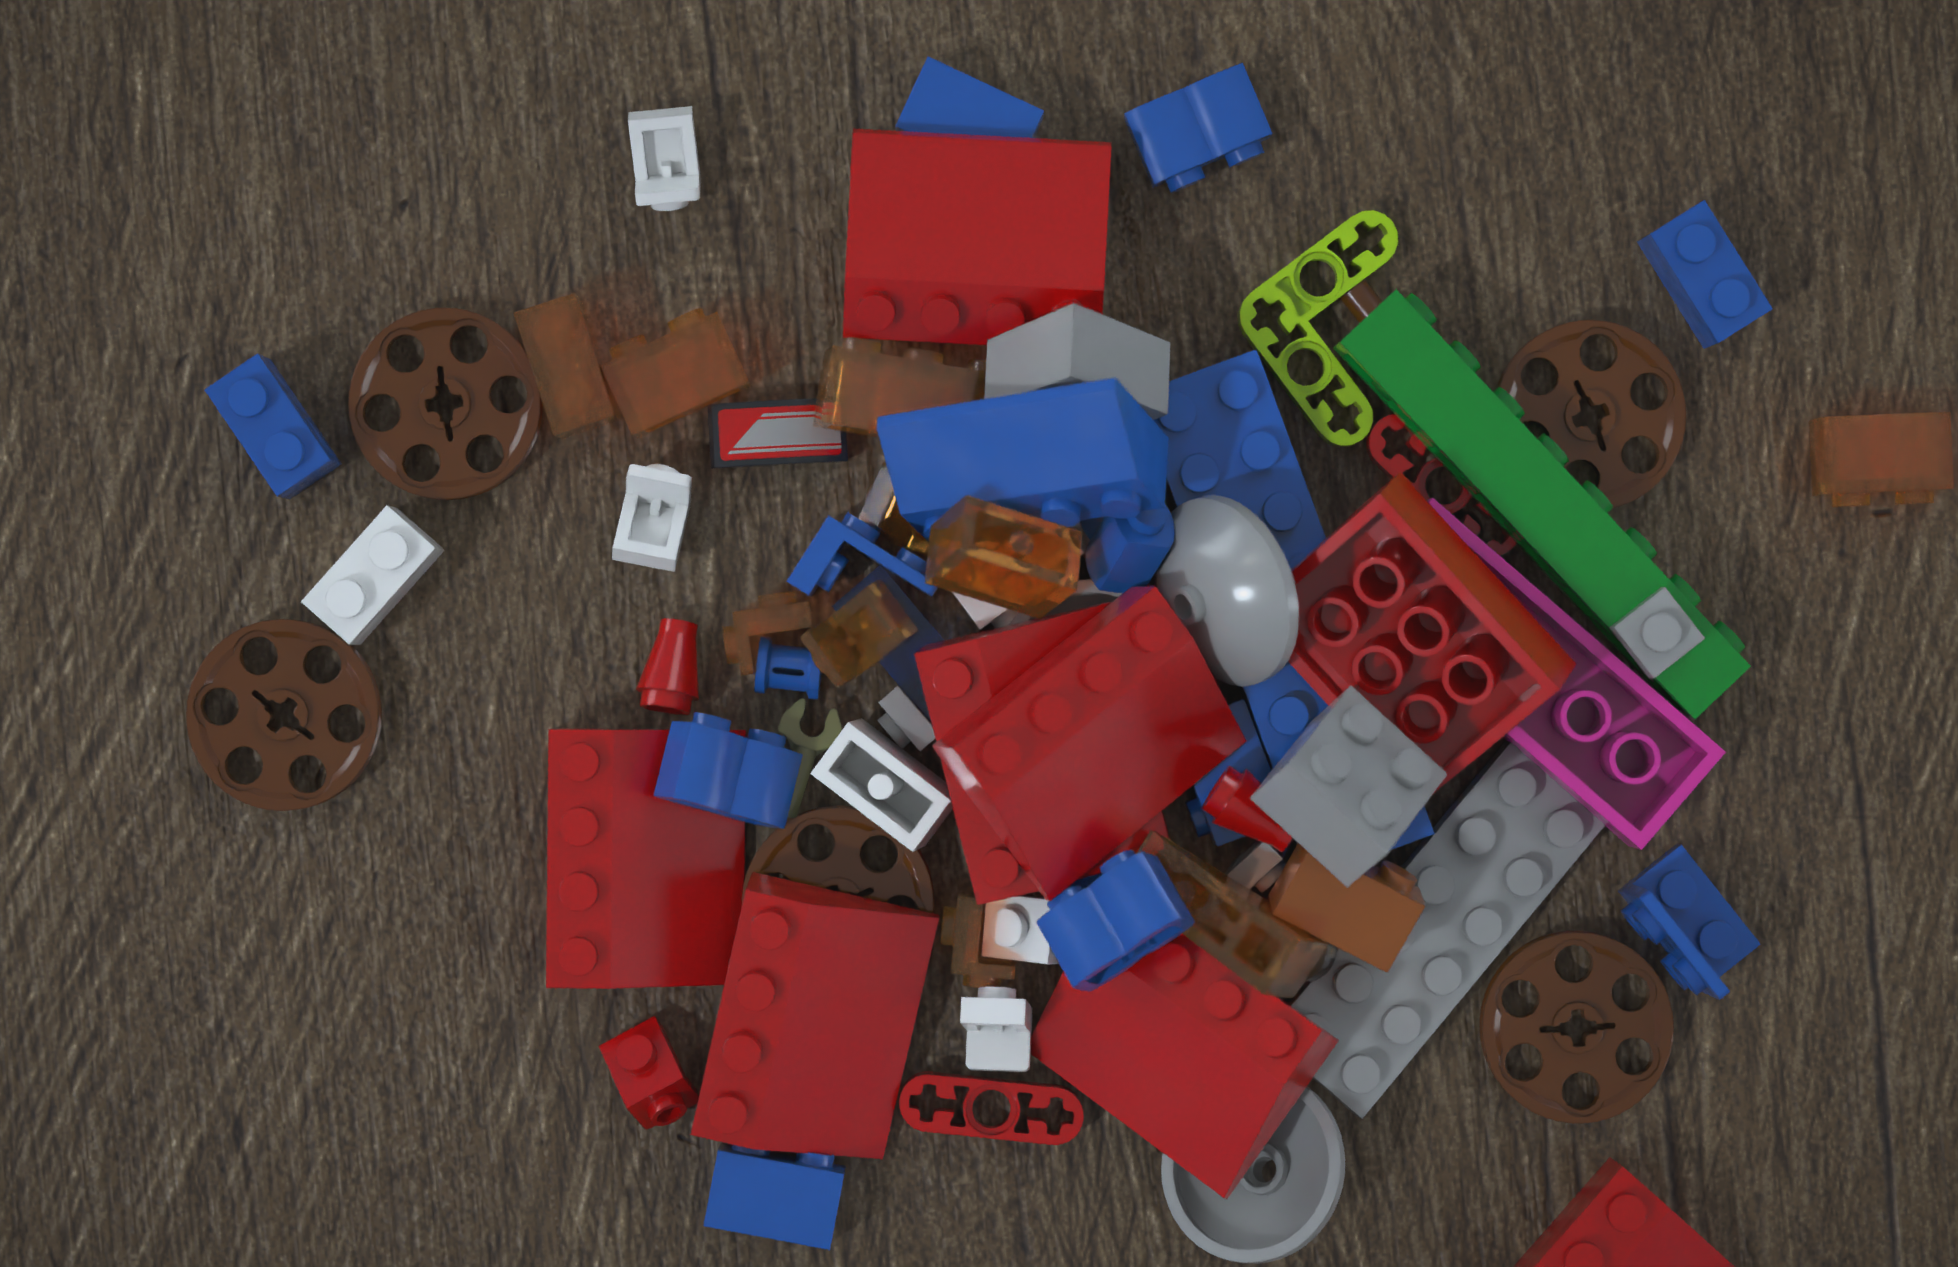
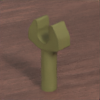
(807, 745)

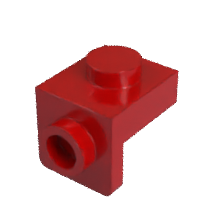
(649, 1074)

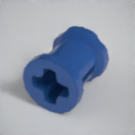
(786, 669)

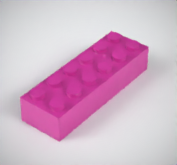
(1605, 728)

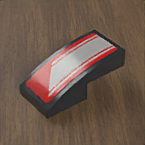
(771, 435)

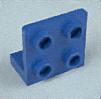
(824, 564)
(1690, 919)

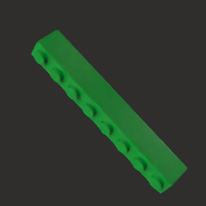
(1529, 490)

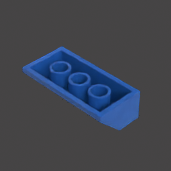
(1036, 452)

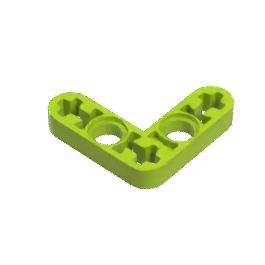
(1301, 307)

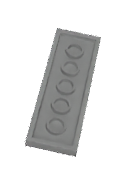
(1480, 882)

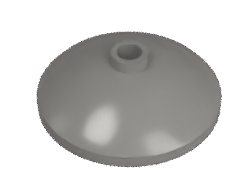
(1230, 589)
(1271, 1217)

